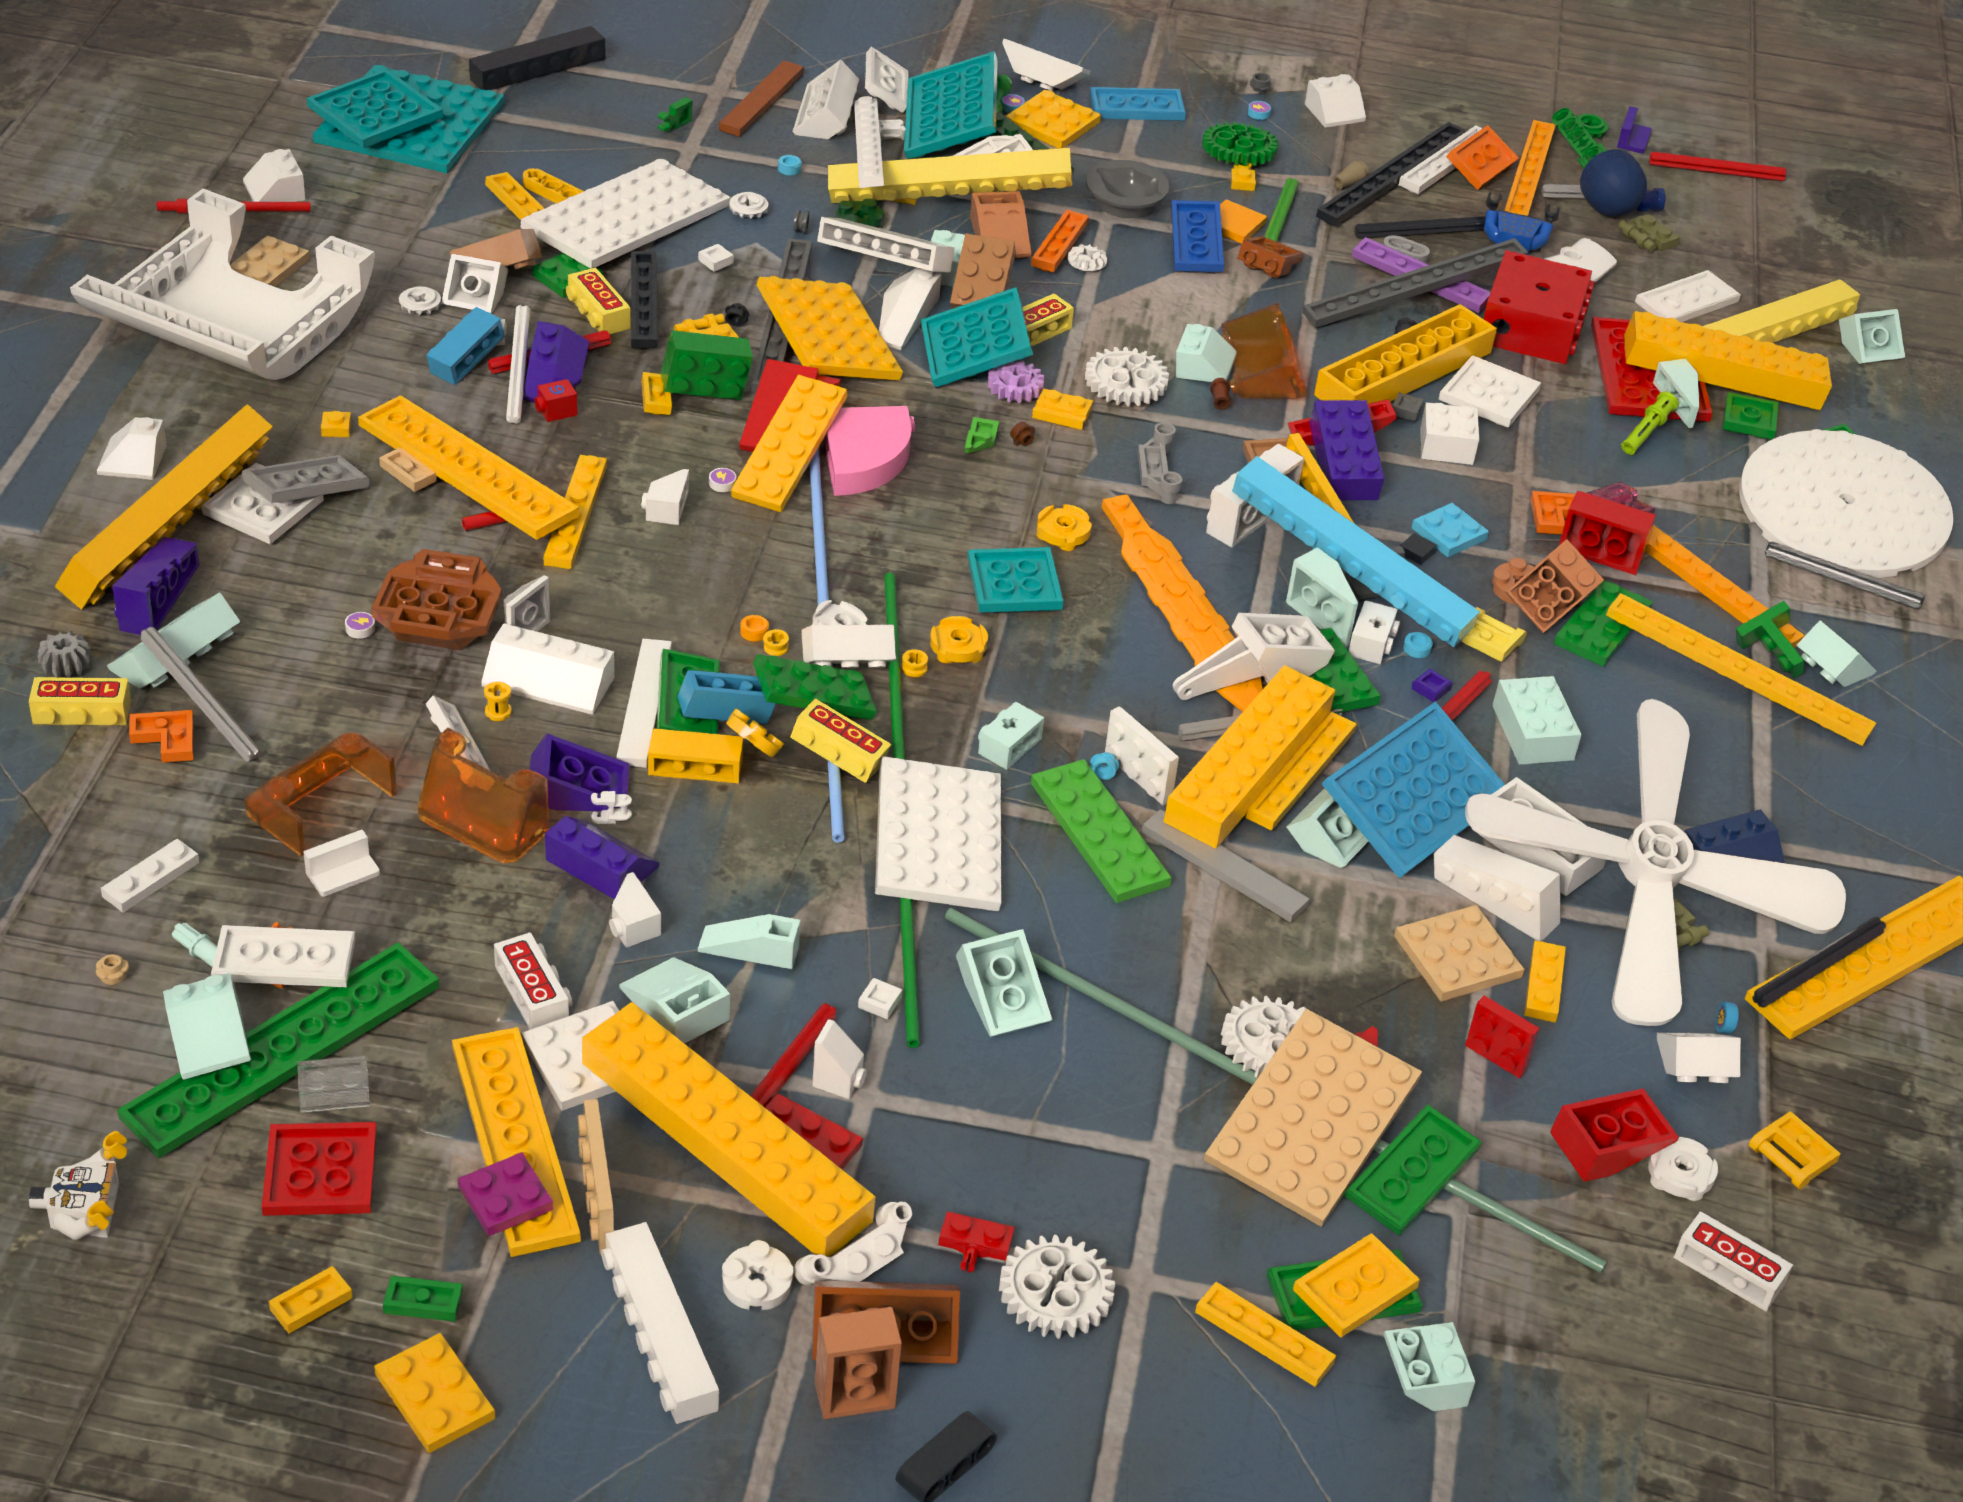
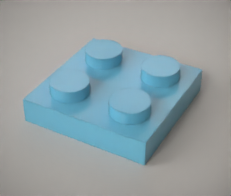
(1450, 529)

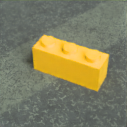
(695, 755)

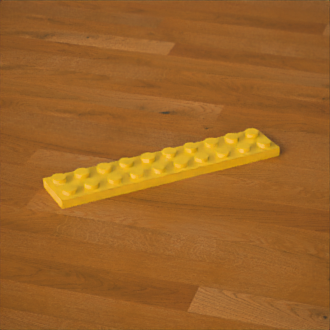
(470, 467)
(1910, 940)

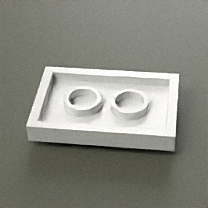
(886, 80)
(1141, 755)

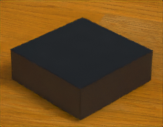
(1418, 548)

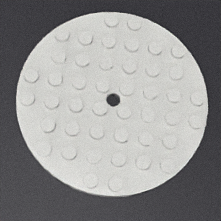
(1894, 512)

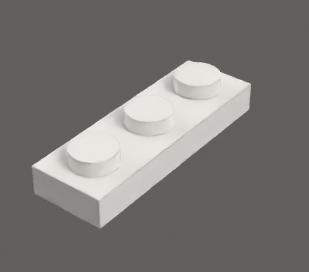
(150, 875)

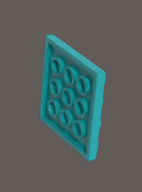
(374, 108)
(976, 337)

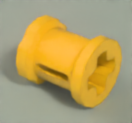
(501, 701)

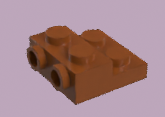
(1269, 256)

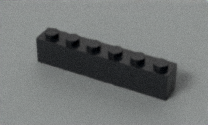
(537, 58)

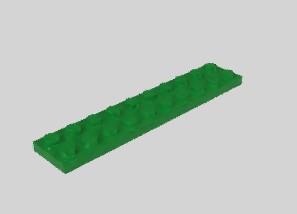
(303, 1032)

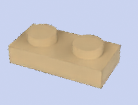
(407, 469)

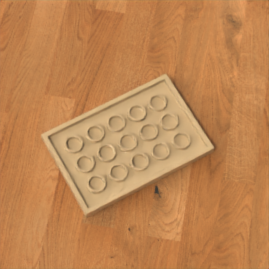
(1313, 1117)

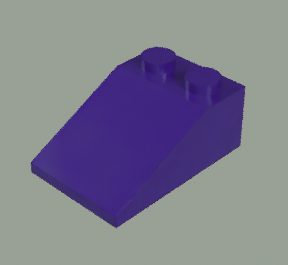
(577, 773)

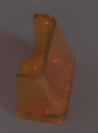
(1265, 357)
(481, 807)

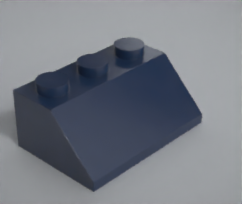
(1742, 836)

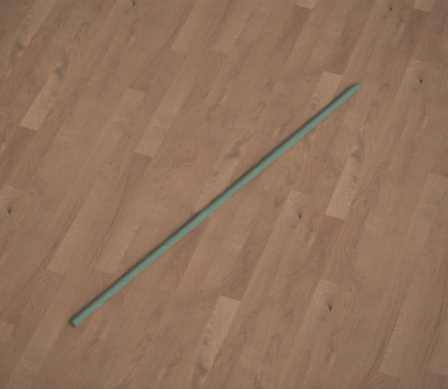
(1224, 1062)

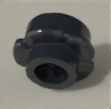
(736, 314)

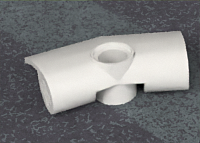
(1587, 255)

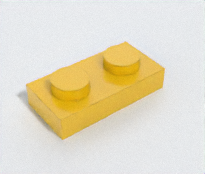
(653, 394)
(310, 1299)

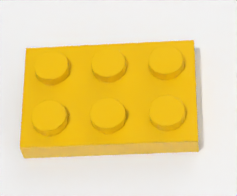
(1356, 1285)
(434, 1392)

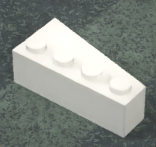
(1502, 884)

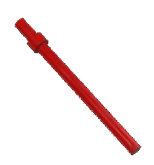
(251, 206)

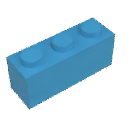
(465, 345)
(718, 694)

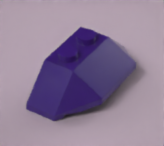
(555, 356)

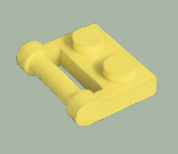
(1494, 636)

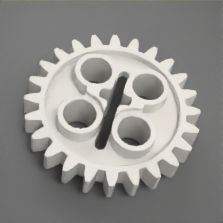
(1126, 376)
(1257, 1031)
(1074, 1302)

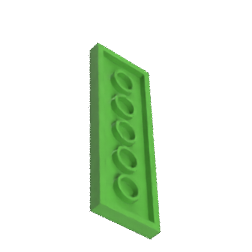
(1100, 831)

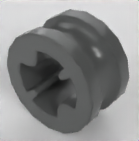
(801, 221)

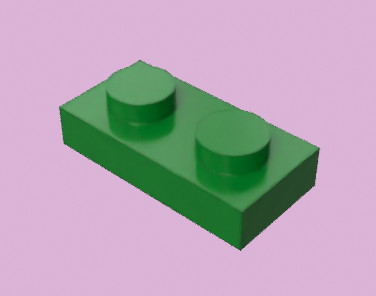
(423, 1298)

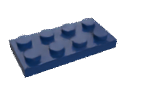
(1197, 236)

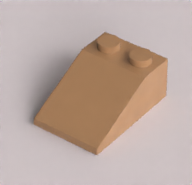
(511, 249)

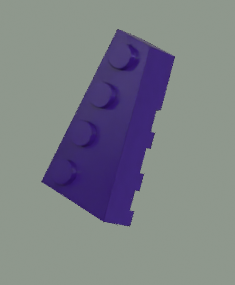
(154, 585)

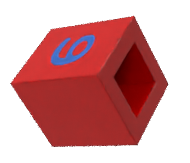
(556, 400)

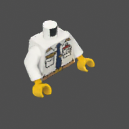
(83, 1193)

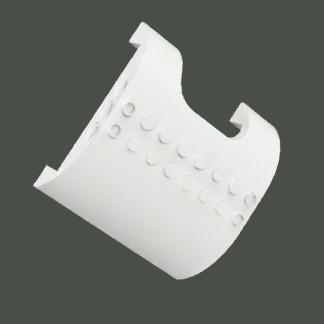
(204, 305)

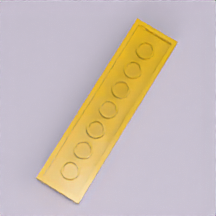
(512, 1121)

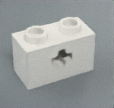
(1373, 632)

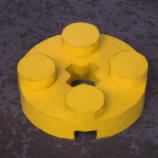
(1052, 526)
(949, 650)
(754, 733)

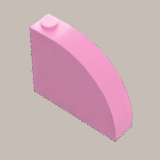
(867, 447)

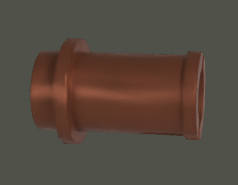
(1220, 389)

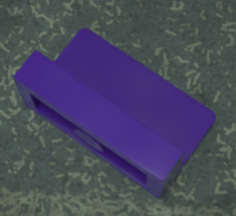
(1633, 136)

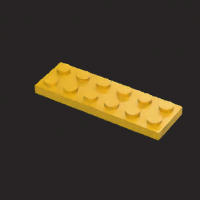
(789, 443)

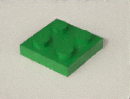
(555, 272)
(1750, 415)

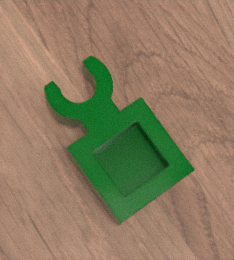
(678, 115)

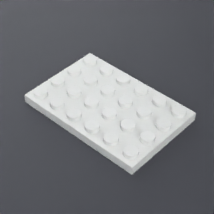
(939, 834)

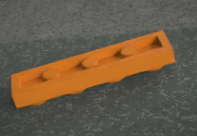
(1059, 241)

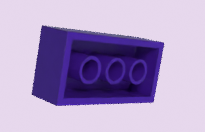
(1347, 448)

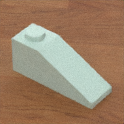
(1682, 381)

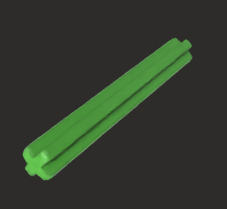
(1282, 209)

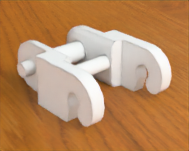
(612, 814)

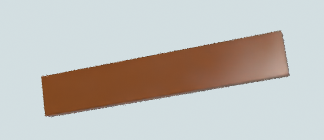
(761, 98)

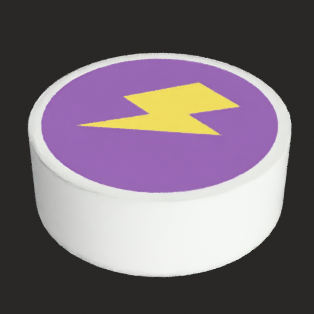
(722, 479)
(360, 625)

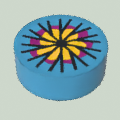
(1726, 1017)

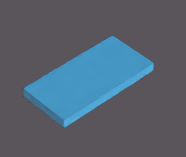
(1138, 103)

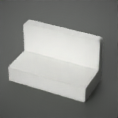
(340, 863)

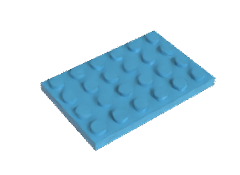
(1413, 788)

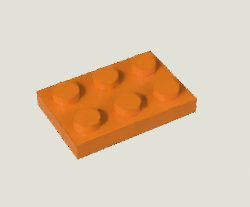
(1482, 157)

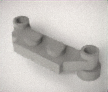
(1154, 465)

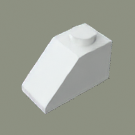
(667, 498)
(634, 913)
(837, 1062)

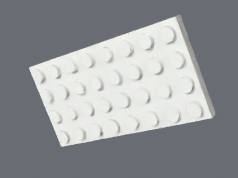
(625, 213)

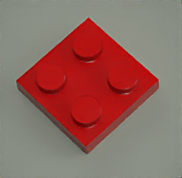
(1502, 1036)

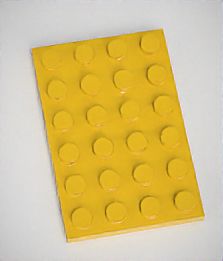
(829, 328)

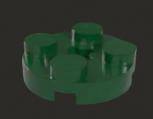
(861, 212)

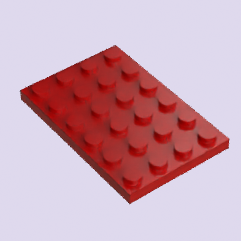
(1627, 386)

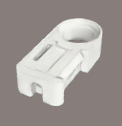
(892, 129)

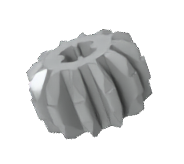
(64, 654)

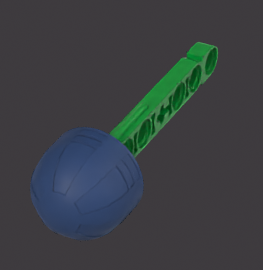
(1610, 178)

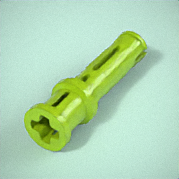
(1633, 441)

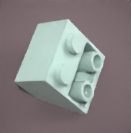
(1431, 1365)

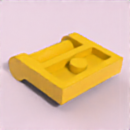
(1800, 1143)

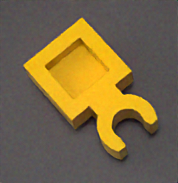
(1243, 178)

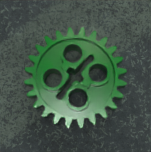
(1240, 143)

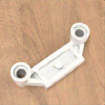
(862, 1255)

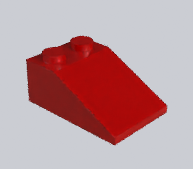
(1611, 1133)

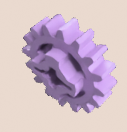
(1016, 381)

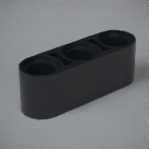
(946, 1457)

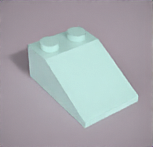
(1322, 593)
(1003, 983)
(206, 1025)

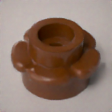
(1022, 434)

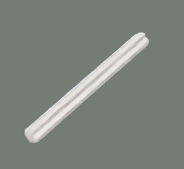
(518, 363)

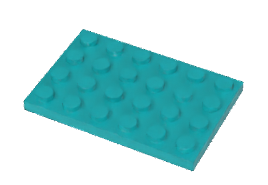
(951, 105)

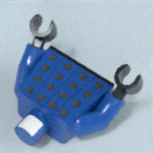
(1528, 231)

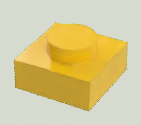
(336, 424)

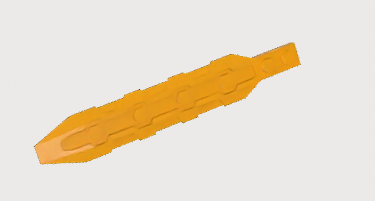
(1175, 592)

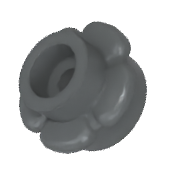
(1260, 82)

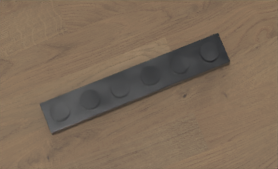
(643, 299)

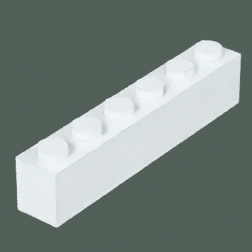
(886, 244)
(661, 1323)

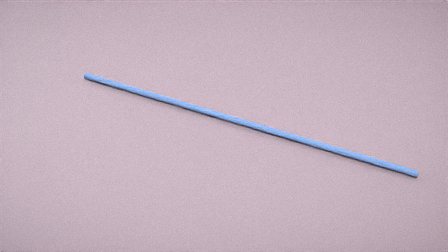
(822, 595)

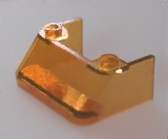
(271, 801)

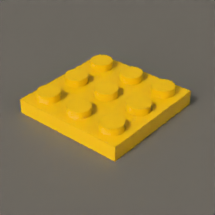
(1054, 119)

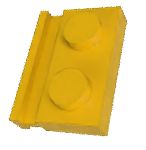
(1062, 409)

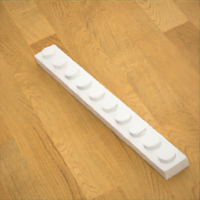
(868, 142)

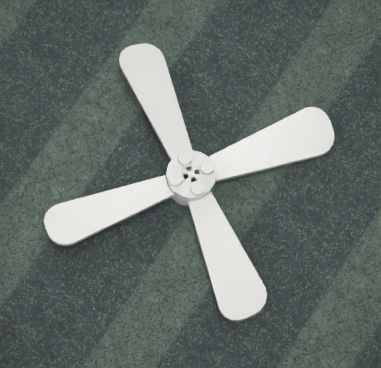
(1659, 859)

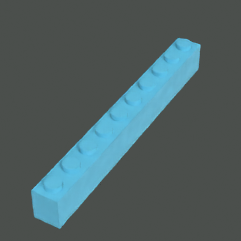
(1355, 551)

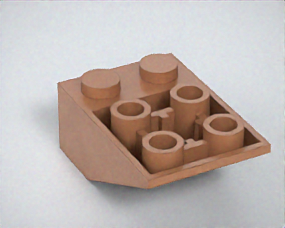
(1001, 217)
(1554, 586)

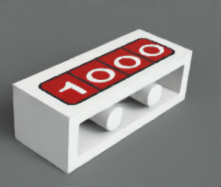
(531, 980)
(1733, 1261)

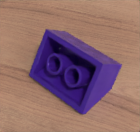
(595, 855)

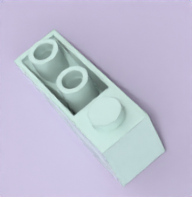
(756, 939)

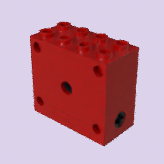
(1538, 306)

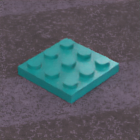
(1014, 579)

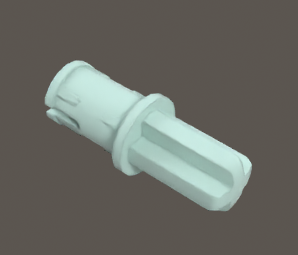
(197, 944)

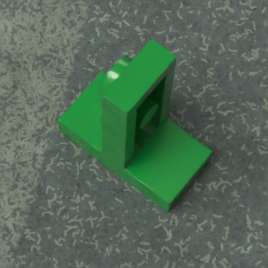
(1766, 629)

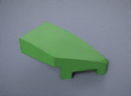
(981, 435)

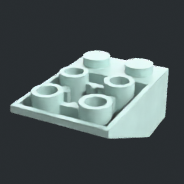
(680, 998)

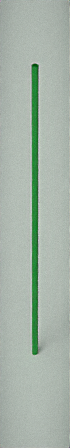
(906, 905)

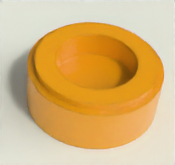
(754, 627)

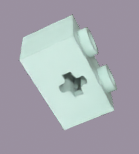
(1010, 735)

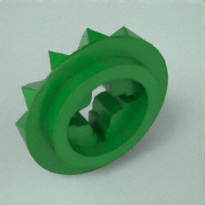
(1597, 126)

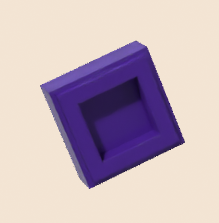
(1431, 685)

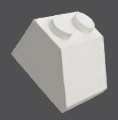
(1335, 100)
(275, 178)
(474, 283)
(1700, 1055)

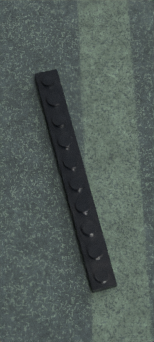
(1386, 176)

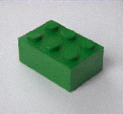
(706, 365)

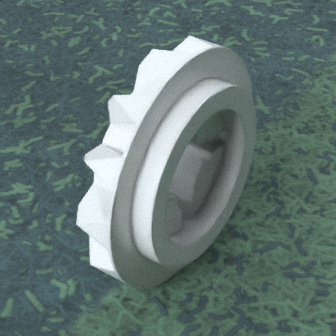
(757, 205)
(1081, 257)
(419, 300)

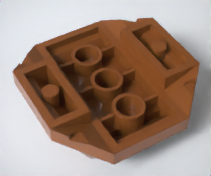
(438, 600)

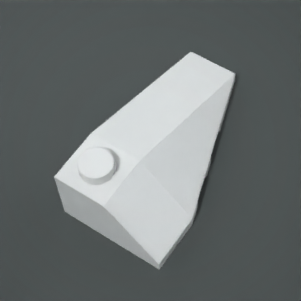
(907, 303)

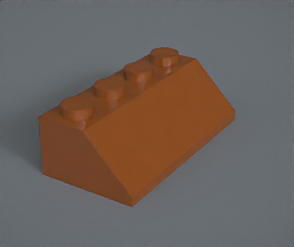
(923, 1313)

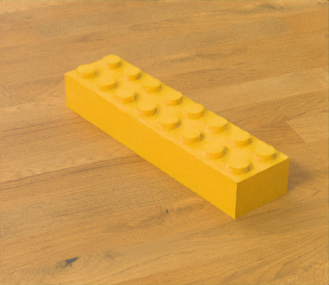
(1408, 358)
(1730, 359)
(1248, 756)

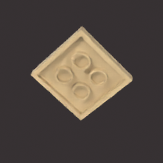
(1458, 953)

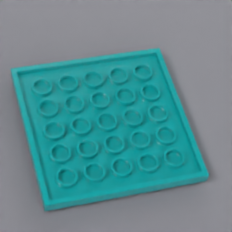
(435, 144)

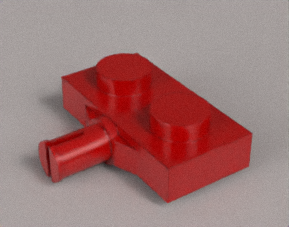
(975, 1238)

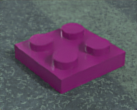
(505, 1194)

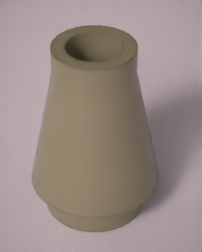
(1351, 174)

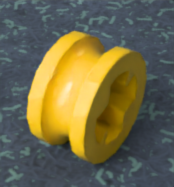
(776, 636)
(914, 663)

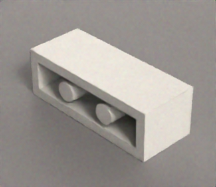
(849, 645)

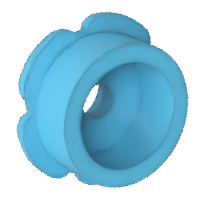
(1107, 771)

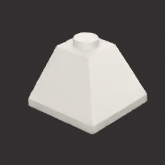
(135, 450)
(529, 605)

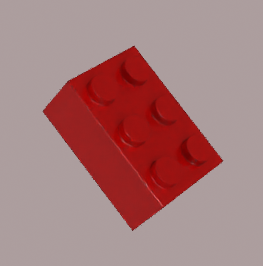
(1608, 531)

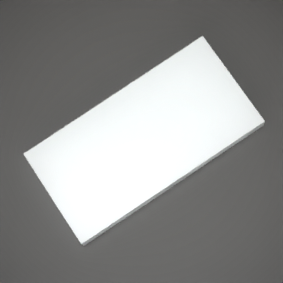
(1688, 297)
(284, 955)

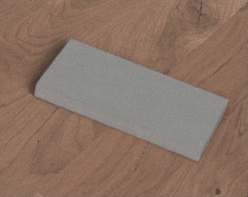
(305, 478)

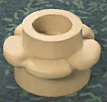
(112, 969)

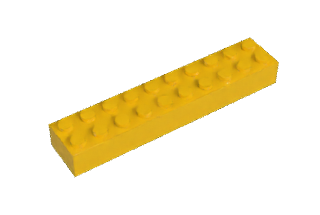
(164, 507)
(728, 1131)

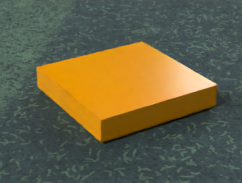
(1239, 222)

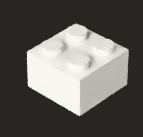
(1449, 433)

